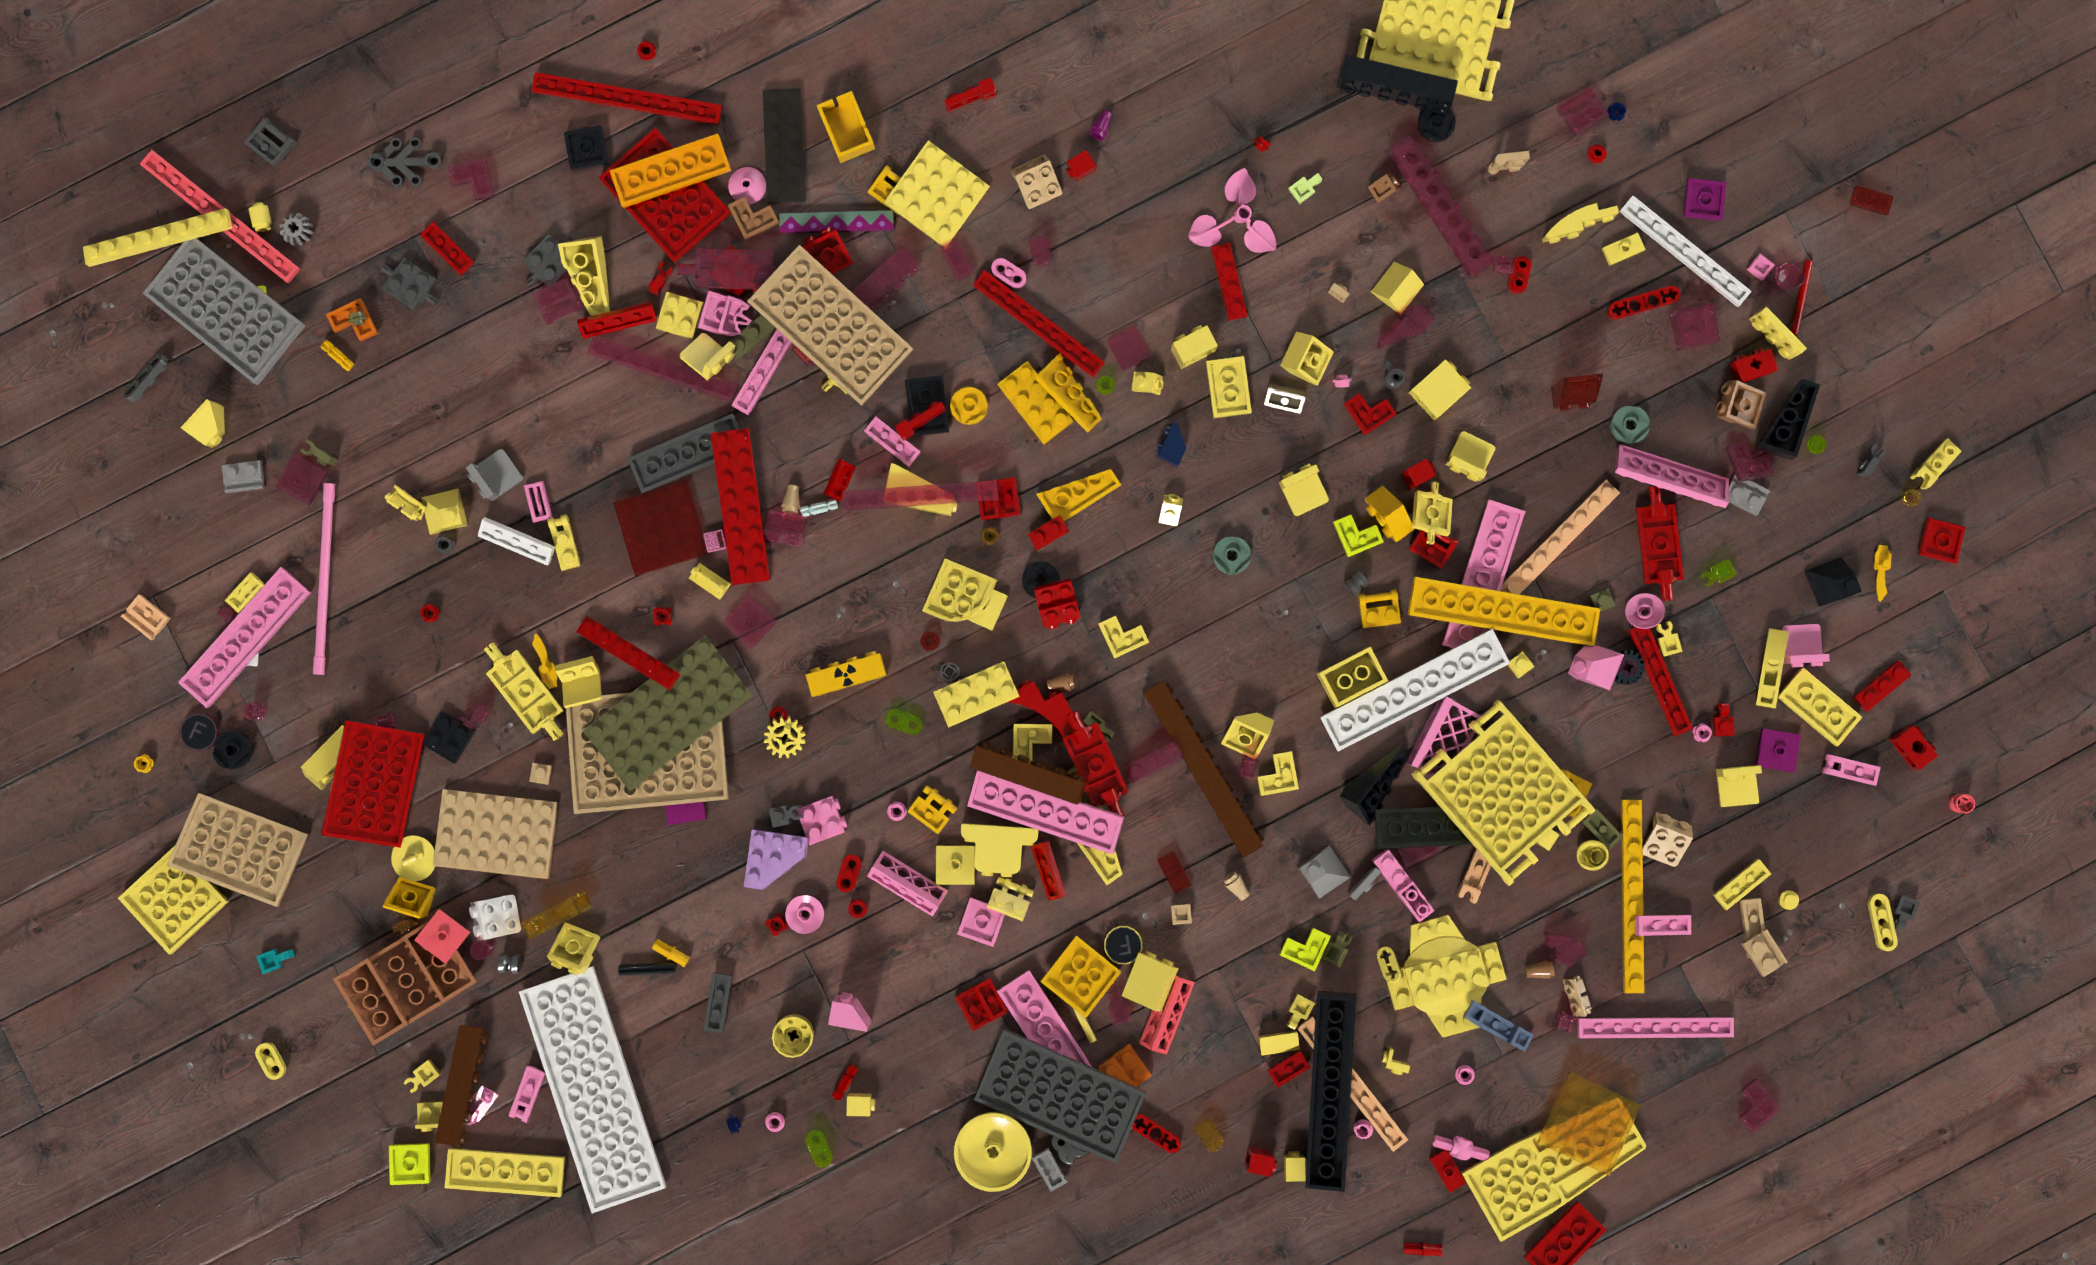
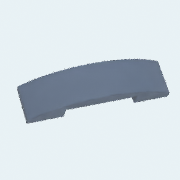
(1498, 1026)

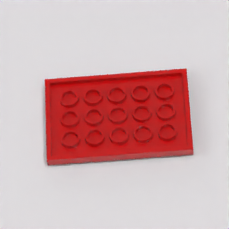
(676, 218)
(372, 784)

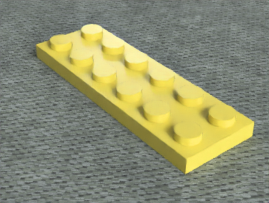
(505, 1172)

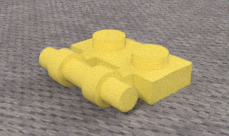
(1009, 904)

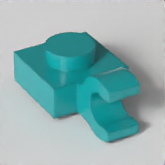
(272, 960)

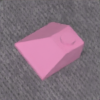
(1596, 666)

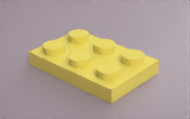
(1777, 333)
(1228, 387)

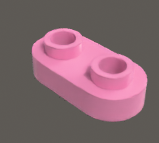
(1009, 273)

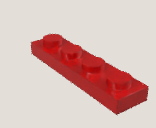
(1229, 282)
(617, 320)

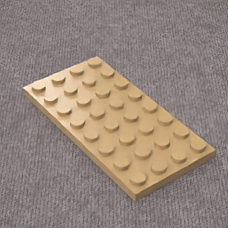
(830, 325)

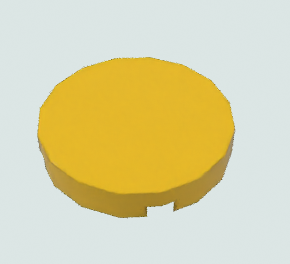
(969, 405)

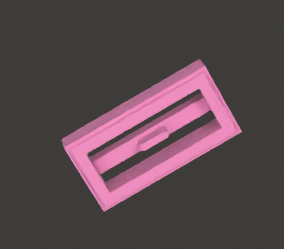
(545, 500)

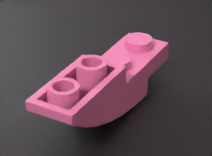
(1403, 885)

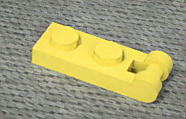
(564, 543)

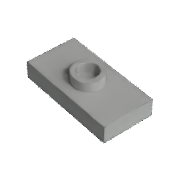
(1364, 883)
(1049, 1169)

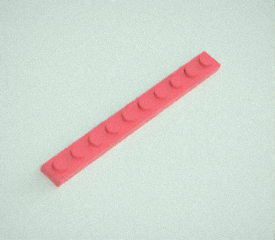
(205, 204)

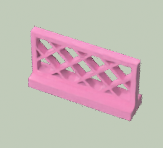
(1432, 728)

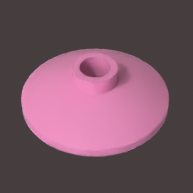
(754, 191)
(1644, 603)
(804, 924)

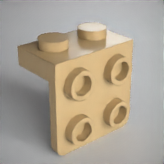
(1668, 839)

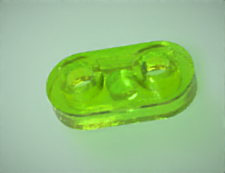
(903, 722)
(819, 1148)

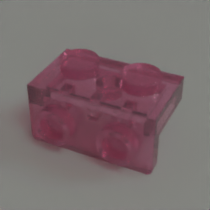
(785, 528)

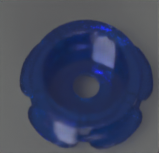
(1621, 111)
(733, 1124)

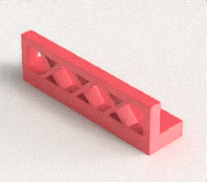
(1156, 1025)

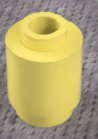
(260, 217)

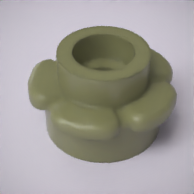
(357, 318)

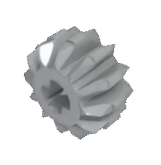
(292, 223)

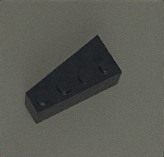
(1789, 426)

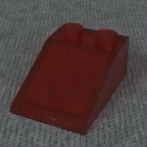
(1576, 391)

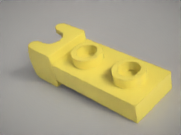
(1936, 463)

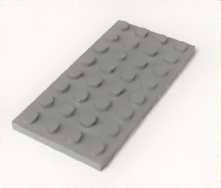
(224, 309)

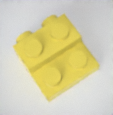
(573, 949)

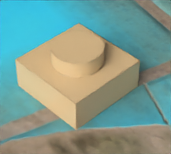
(1339, 292)
(541, 773)
(1181, 914)

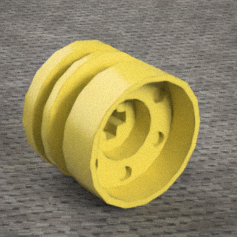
(800, 1044)

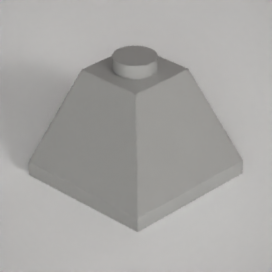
(1324, 871)

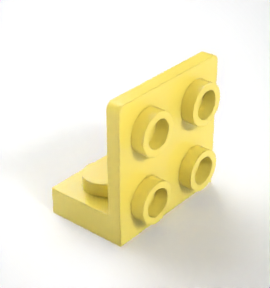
(579, 681)
(1738, 785)

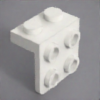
(495, 917)

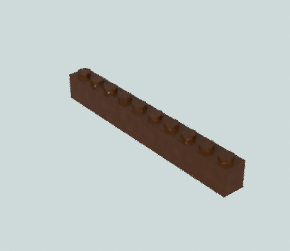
(1203, 769)

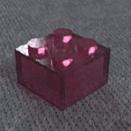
(1694, 327)

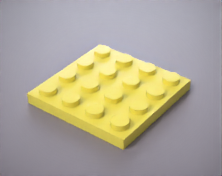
(936, 194)
(172, 903)

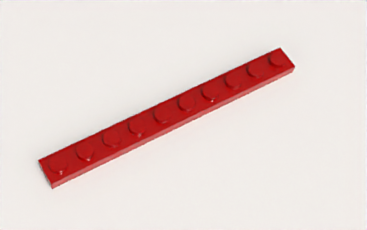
(626, 98)

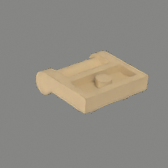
(1510, 161)

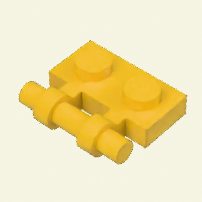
(930, 815)

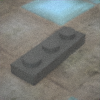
(718, 1002)

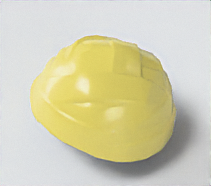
(1592, 855)

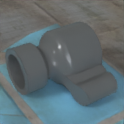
(1394, 377)

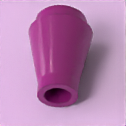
(1100, 127)

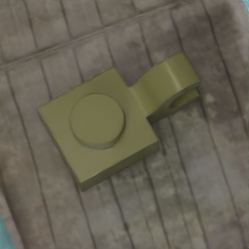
(322, 456)
(1092, 718)
(1336, 951)

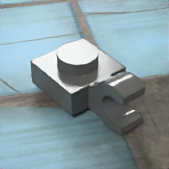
(1868, 465)
(1906, 909)

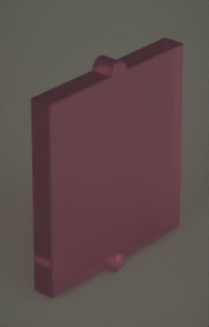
(1128, 348)

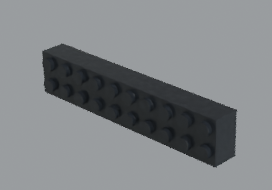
(1331, 1090)

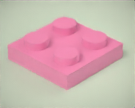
(980, 922)

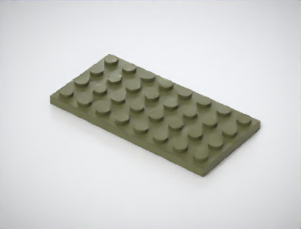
(659, 723)

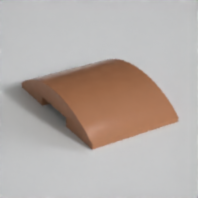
(401, 986)

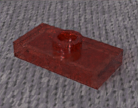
(1174, 872)

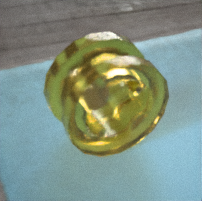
(1912, 492)

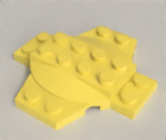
(1445, 974)

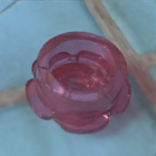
(226, 614)

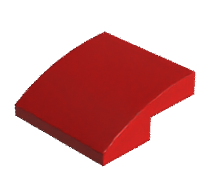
(1007, 504)
(981, 1004)

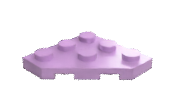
(772, 856)

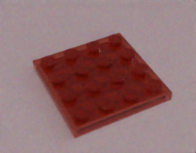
(661, 528)

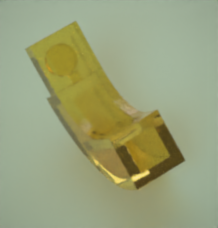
(556, 915)

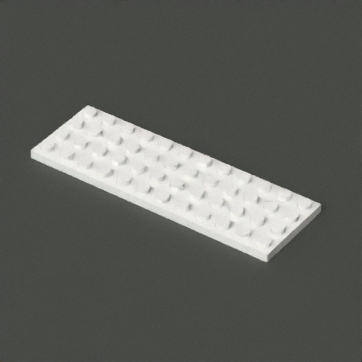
(592, 1090)

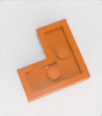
(339, 320)

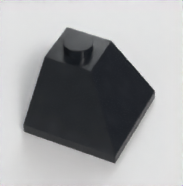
(1832, 581)

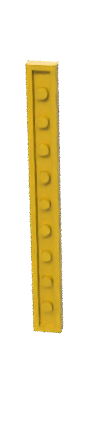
(1632, 895)

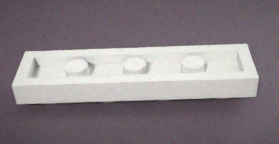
(516, 541)

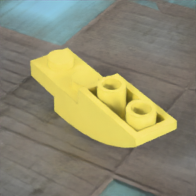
(1573, 223)
(1772, 668)

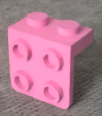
(1804, 645)

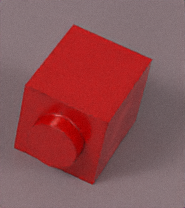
(1080, 166)

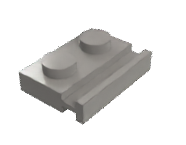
(243, 476)
(1747, 495)

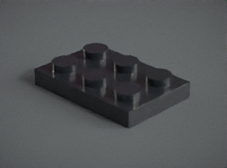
(922, 393)

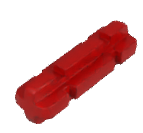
(844, 1082)

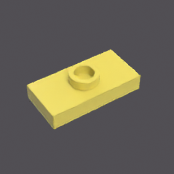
(1623, 249)
(244, 592)

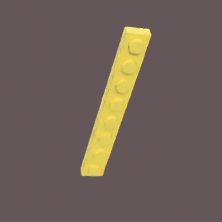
(157, 237)

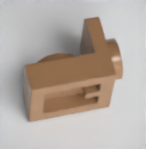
(1384, 187)

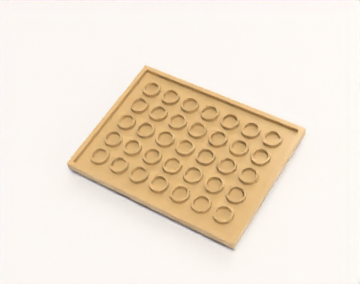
(690, 777)

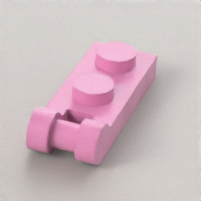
(1851, 770)
(527, 1093)

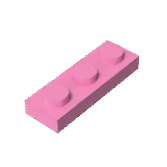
(892, 441)
(1662, 925)

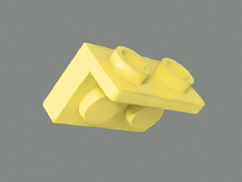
(428, 1115)

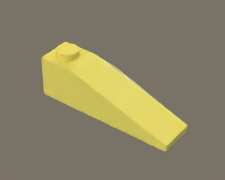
(587, 268)

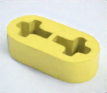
(1385, 966)

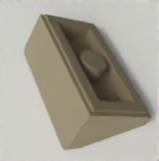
(1285, 398)

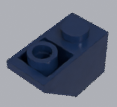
(1173, 447)

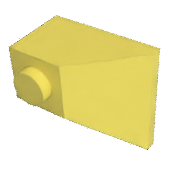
(207, 423)
(444, 511)
(1248, 734)

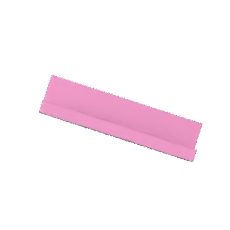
(905, 886)

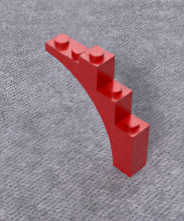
(1053, 709)

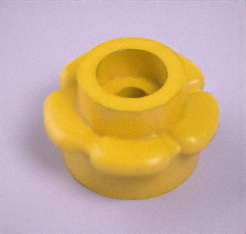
(138, 763)

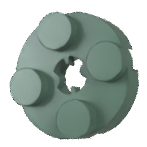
(1640, 425)
(1220, 555)

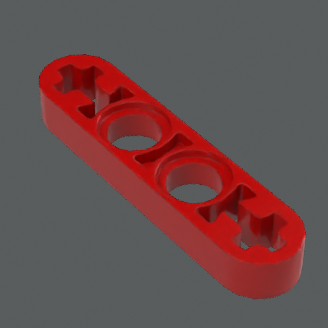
(1643, 302)

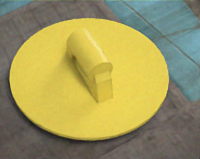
(414, 858)

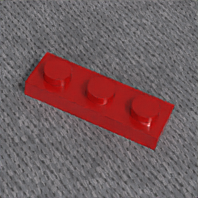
(447, 249)
(1882, 685)
(1048, 871)

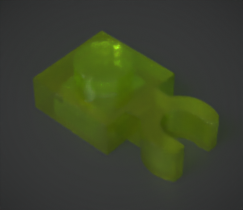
(1720, 572)

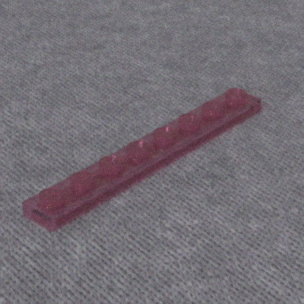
(661, 369)
(920, 495)

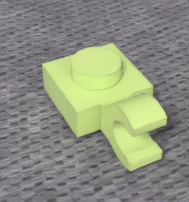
(1304, 189)

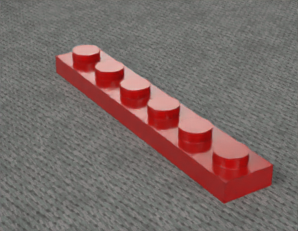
(628, 653)
(1660, 680)

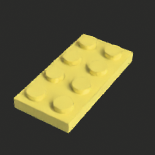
(976, 694)
(1819, 706)

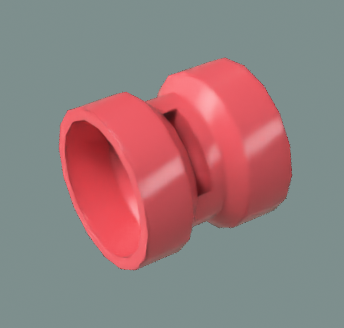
(1965, 804)

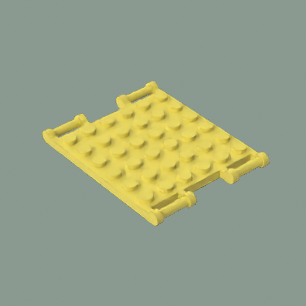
(1439, 39)
(1503, 792)

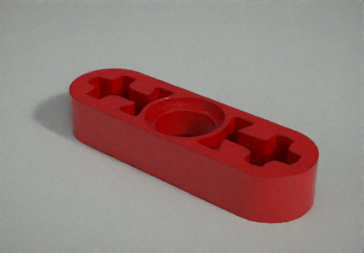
(1170, 1136)

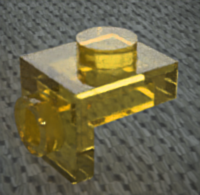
(1209, 1136)

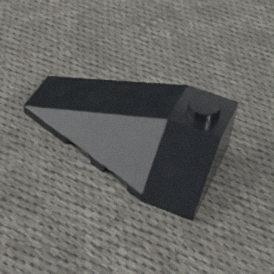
(1369, 788)

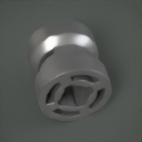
(1355, 583)
(952, 671)
(509, 963)

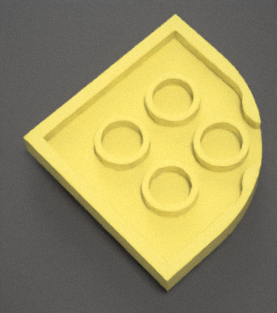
(958, 592)

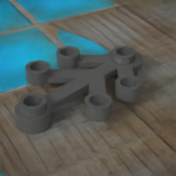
(402, 161)

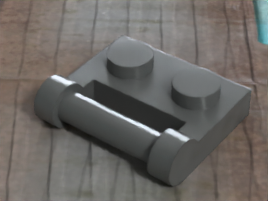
(267, 148)

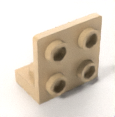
(1037, 181)

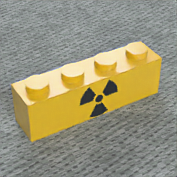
(846, 675)

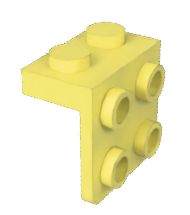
(707, 355)
(1470, 456)
(1303, 490)

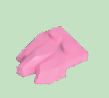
(723, 314)

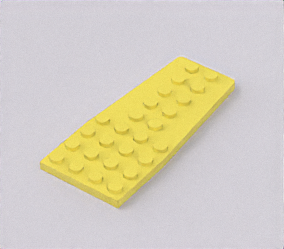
(1533, 1181)

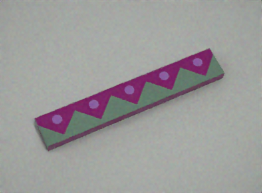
(842, 221)

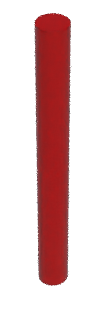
(1801, 298)

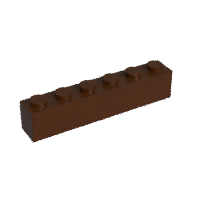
(1029, 773)
(460, 1086)

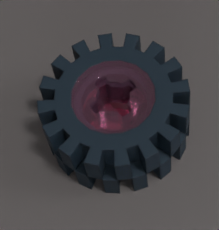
(1634, 665)

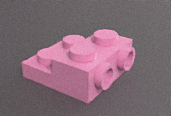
(822, 820)

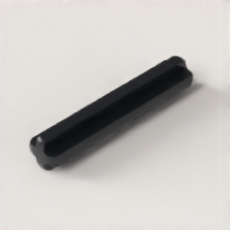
(644, 969)

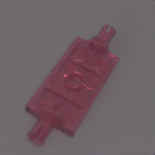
(730, 268)

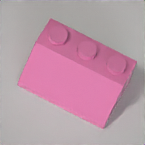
(849, 1013)

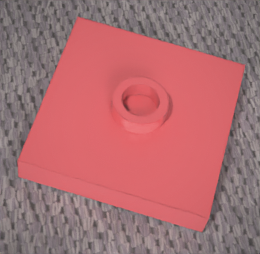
(442, 936)

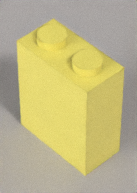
(1440, 389)
(1150, 981)

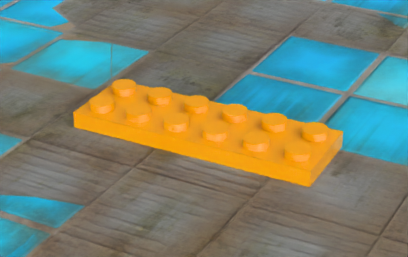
(670, 170)

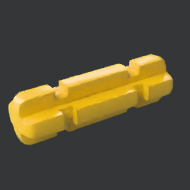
(337, 355)

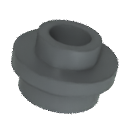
(439, 544)

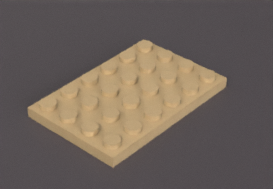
(495, 834)
(238, 850)

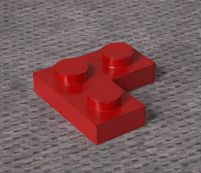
(1367, 418)

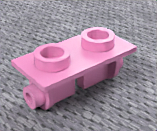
(483, 1101)

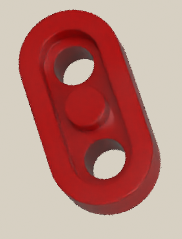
(1520, 274)
(848, 872)

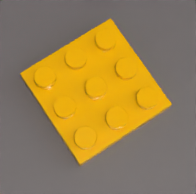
(1080, 976)

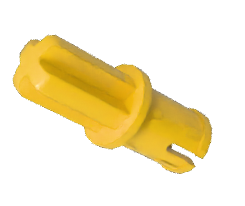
(670, 952)

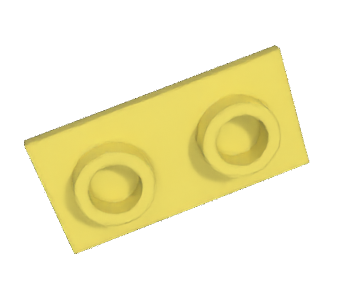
(411, 507)
(709, 581)

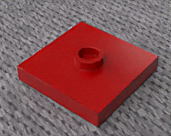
(1941, 540)

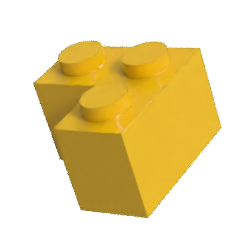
(1389, 514)

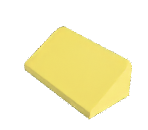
(1279, 1042)

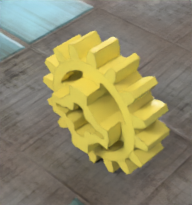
(792, 738)

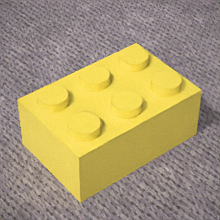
(1352, 677)

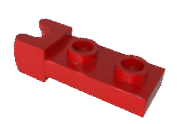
(985, 90)
(906, 429)

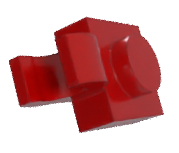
(658, 283)
(1723, 724)

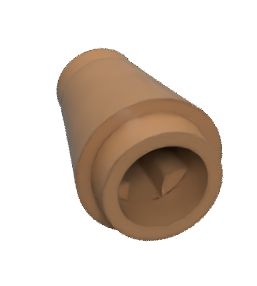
(1063, 682)
(1540, 970)

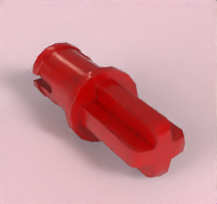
(1422, 1249)

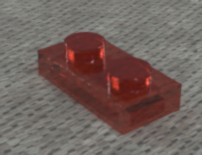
(1871, 200)

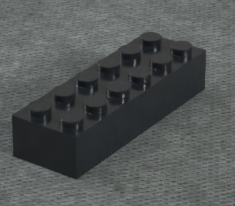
(1396, 84)

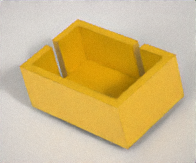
(846, 127)

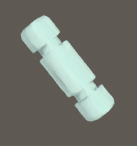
(819, 507)

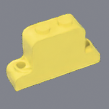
(998, 847)

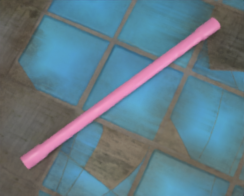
(328, 500)

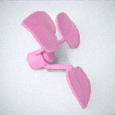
(1240, 189)

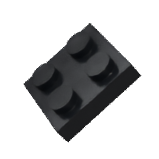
(586, 148)
(448, 737)

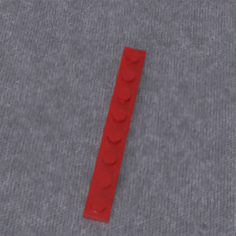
(1038, 324)

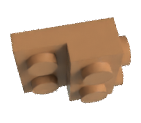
(1740, 404)

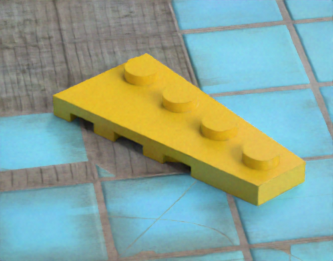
(1061, 385)
(1078, 495)

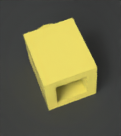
(860, 1104)
(1294, 1166)

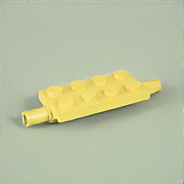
(524, 691)

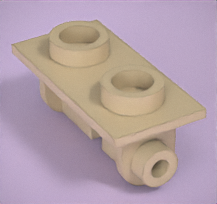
(1579, 1005)

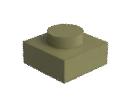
(1602, 600)

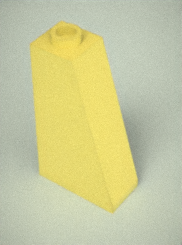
(902, 478)

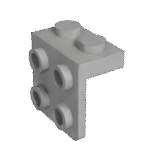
(494, 475)

